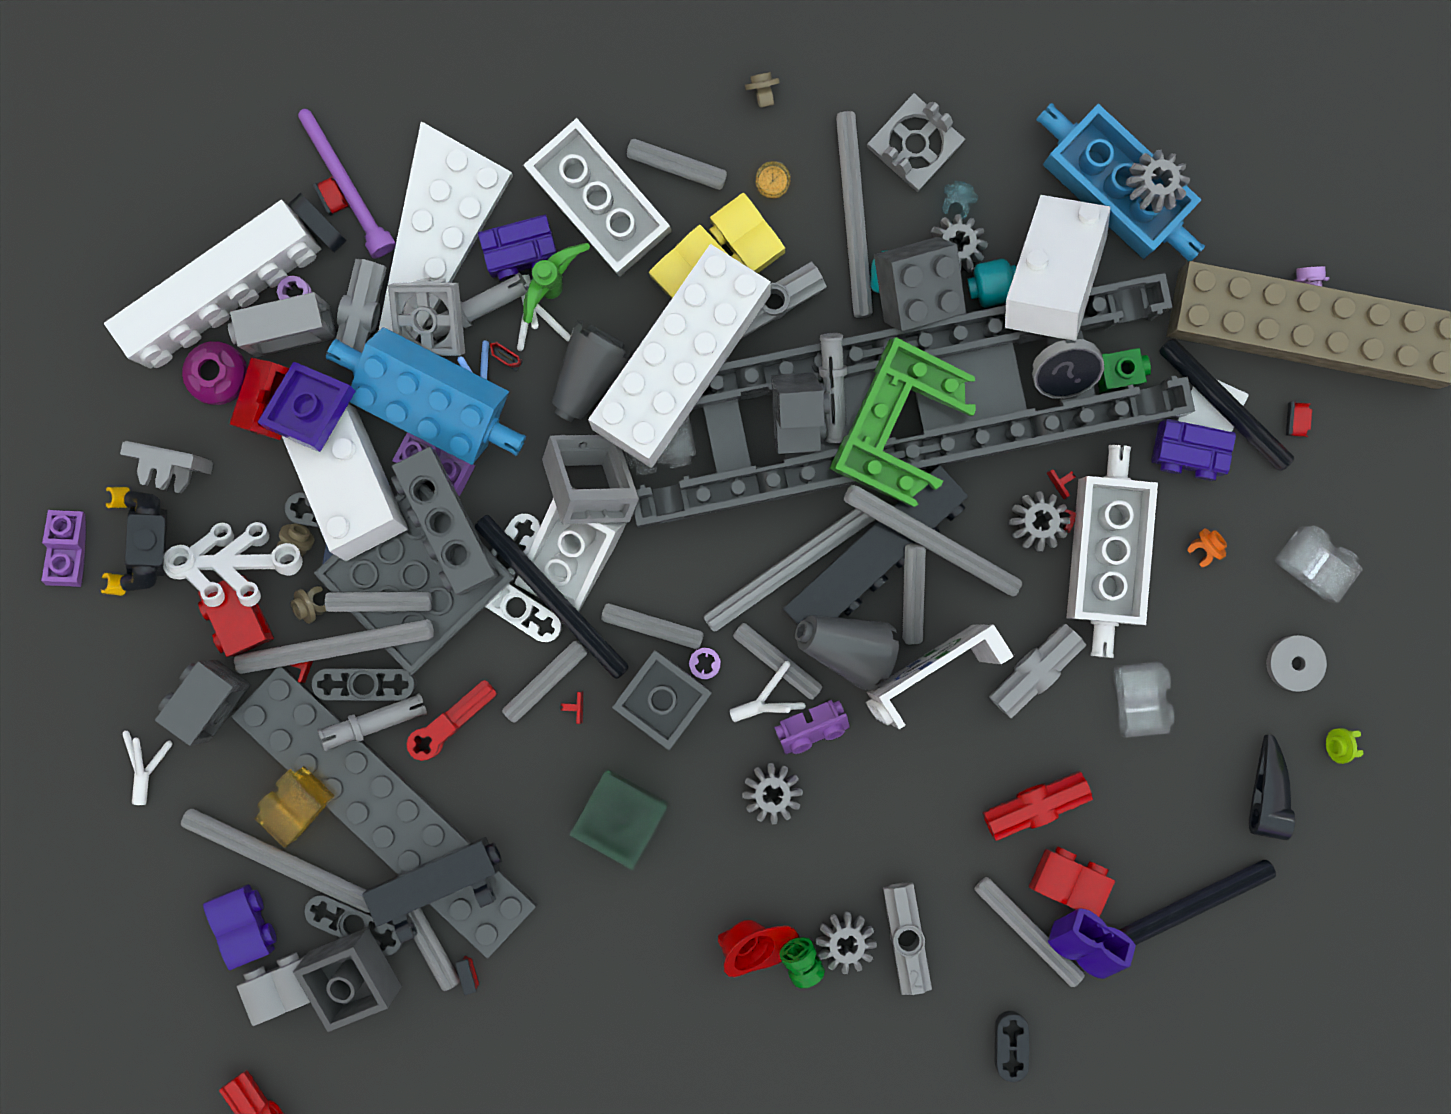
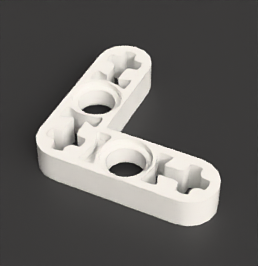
(499, 603)

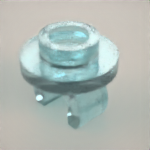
(960, 193)

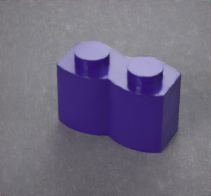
(239, 926)
(1091, 943)

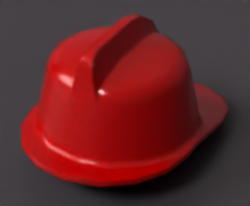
(752, 946)

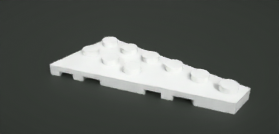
(443, 211)

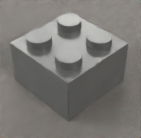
(920, 283)
(662, 699)
(201, 701)
(347, 979)

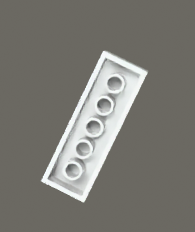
(213, 286)
(680, 355)

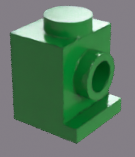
(1115, 379)

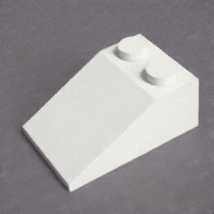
(572, 554)

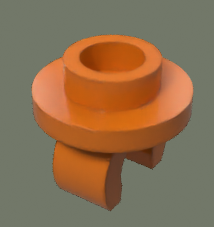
(1212, 543)

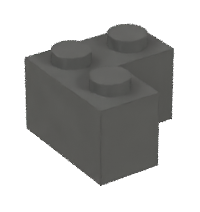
(799, 412)

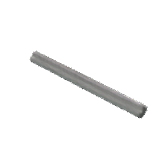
(854, 214)
(932, 540)
(786, 569)
(334, 646)
(275, 858)

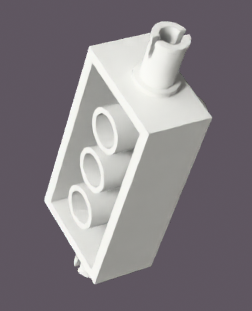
(1112, 550)

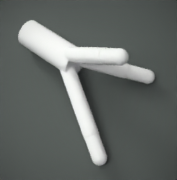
(546, 316)
(758, 706)
(141, 774)

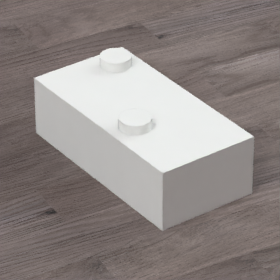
(598, 197)
(1057, 267)
(348, 489)

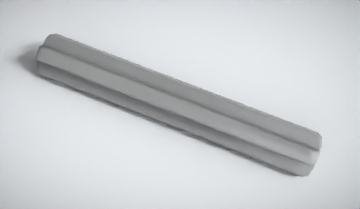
(1028, 931)

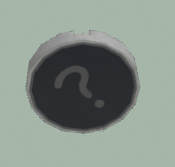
(1067, 369)

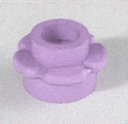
(1311, 275)

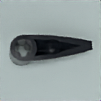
(1271, 797)

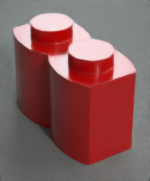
(1072, 882)

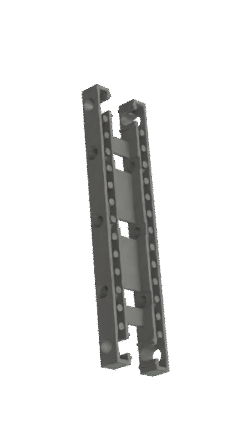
(969, 342)

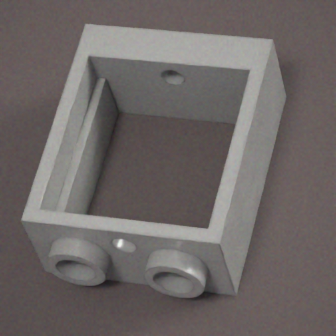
(282, 325)
(589, 505)

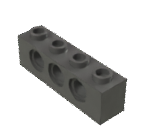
(424, 468)

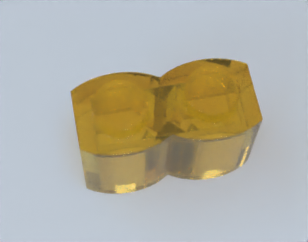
(293, 806)

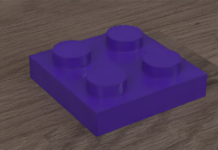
(306, 406)

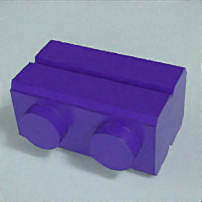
(517, 246)
(1193, 448)

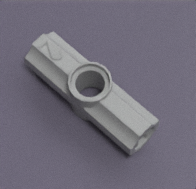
(794, 291)
(360, 309)
(1037, 670)
(911, 959)

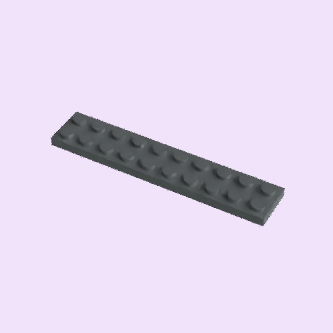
(376, 803)

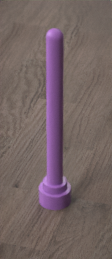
(378, 241)

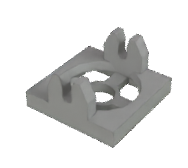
(900, 162)
(449, 294)
(166, 463)

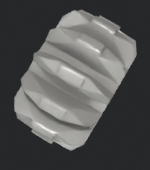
(1156, 168)
(972, 246)
(1050, 526)
(769, 805)
(844, 930)

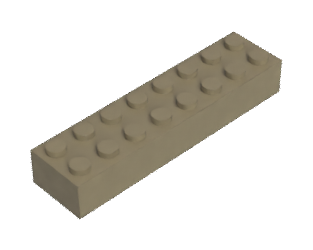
(1312, 325)

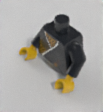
(143, 541)

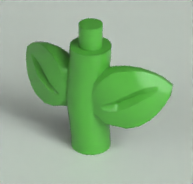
(548, 278)

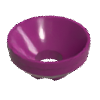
(230, 377)

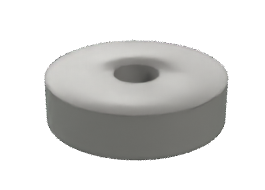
(1312, 663)

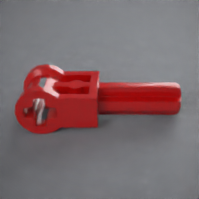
(450, 721)

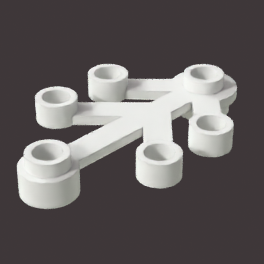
(228, 561)

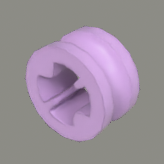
(288, 282)
(694, 661)

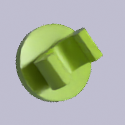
(1342, 745)

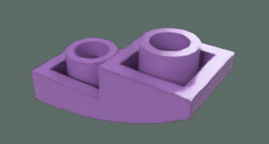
(457, 469)
(65, 548)

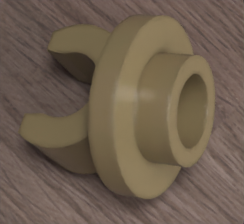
(762, 84)
(298, 536)
(304, 607)

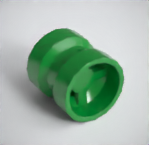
(802, 963)

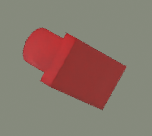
(1059, 483)
(1072, 515)
(305, 668)
(575, 707)

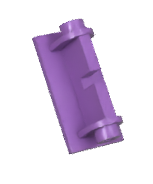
(825, 724)

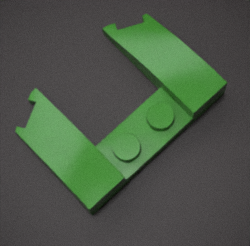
(897, 372)

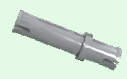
(485, 303)
(833, 379)
(371, 722)

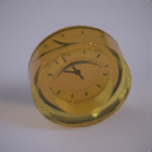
(773, 179)

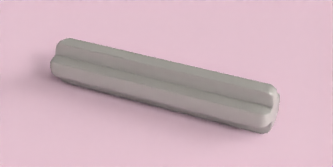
(676, 164)
(913, 593)
(377, 601)
(652, 626)
(774, 659)
(545, 681)
(433, 952)

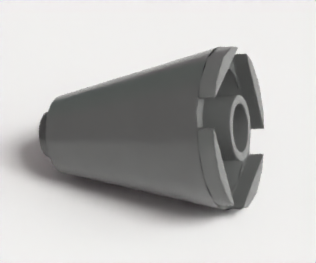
(588, 368)
(850, 647)

